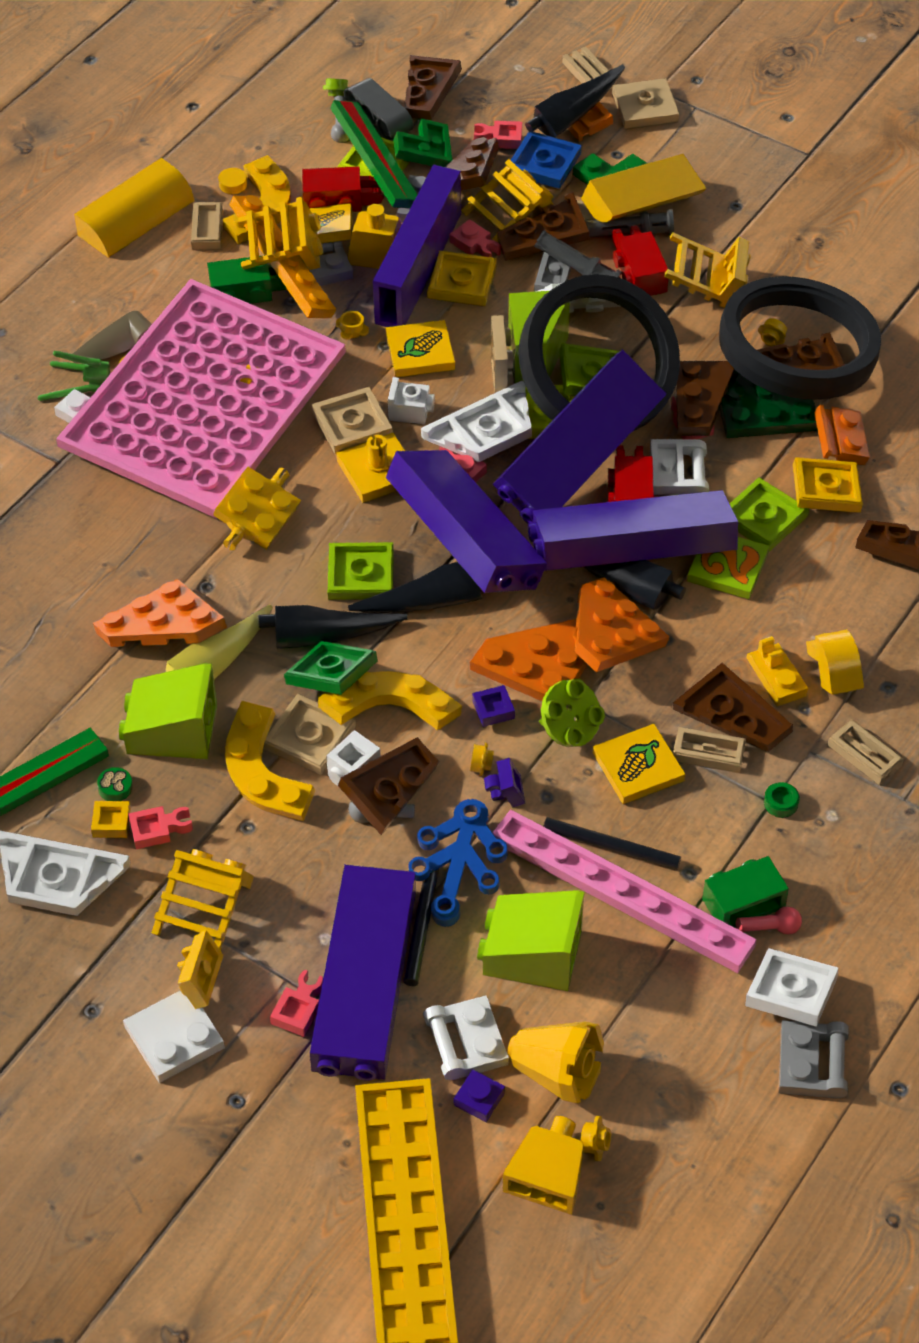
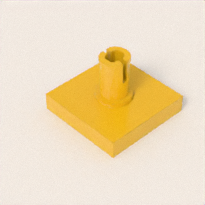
(369, 464)

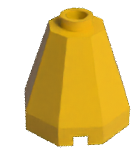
(559, 1057)

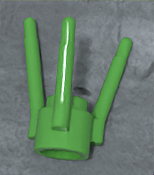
(93, 370)

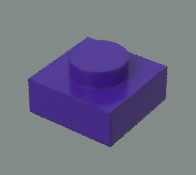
(493, 705)
(479, 1095)

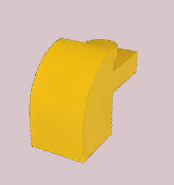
(838, 661)

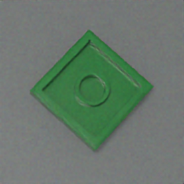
(331, 667)

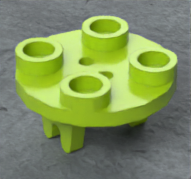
(581, 703)

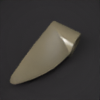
(116, 337)

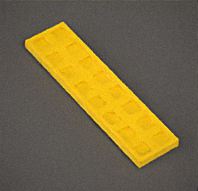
(405, 1213)

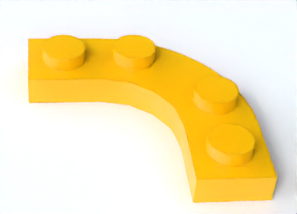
(273, 189)
(395, 689)
(249, 773)

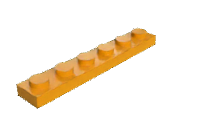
(291, 270)

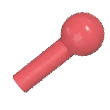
(786, 921)

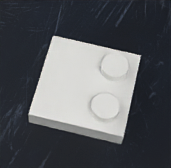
(792, 987)
(173, 1035)

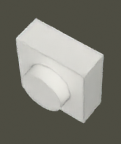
(71, 405)

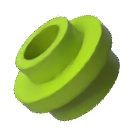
(335, 86)

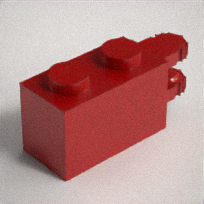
(339, 186)
(640, 260)
(631, 476)

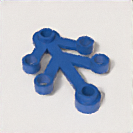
(458, 855)

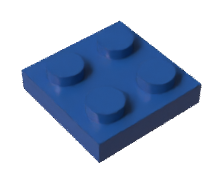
(547, 158)

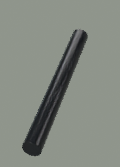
(613, 843)
(420, 930)

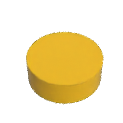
(232, 180)

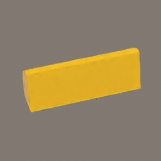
(641, 188)
(133, 207)

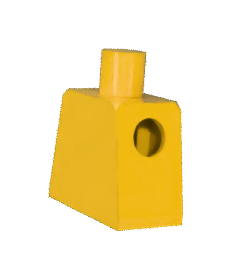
(372, 236)
(547, 1166)

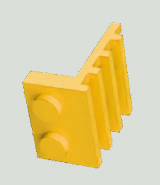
(518, 184)
(298, 234)
(724, 272)
(203, 872)

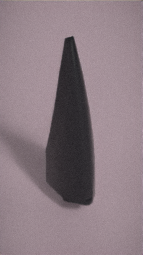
(568, 106)
(641, 581)
(437, 589)
(310, 625)

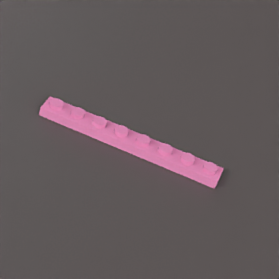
(625, 891)

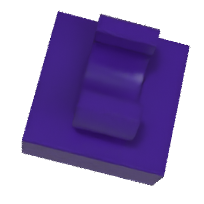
(506, 783)

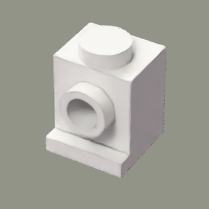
(409, 402)
(350, 755)

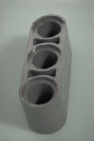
(380, 107)

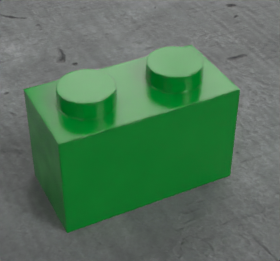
(745, 891)

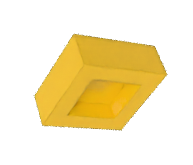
(110, 819)

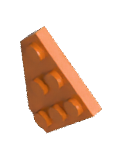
(160, 616)
(612, 627)
(531, 658)

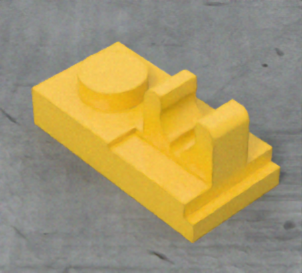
(777, 672)
(199, 969)

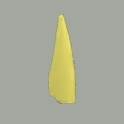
(220, 648)

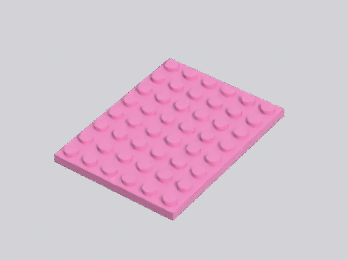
(177, 401)

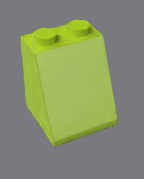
(555, 333)
(171, 714)
(533, 938)

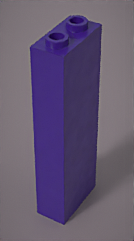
(416, 247)
(580, 437)
(466, 521)
(634, 530)
(363, 973)

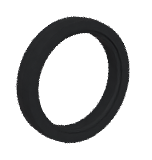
(612, 289)
(787, 379)

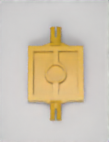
(256, 508)

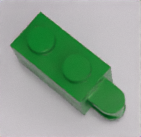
(248, 285)

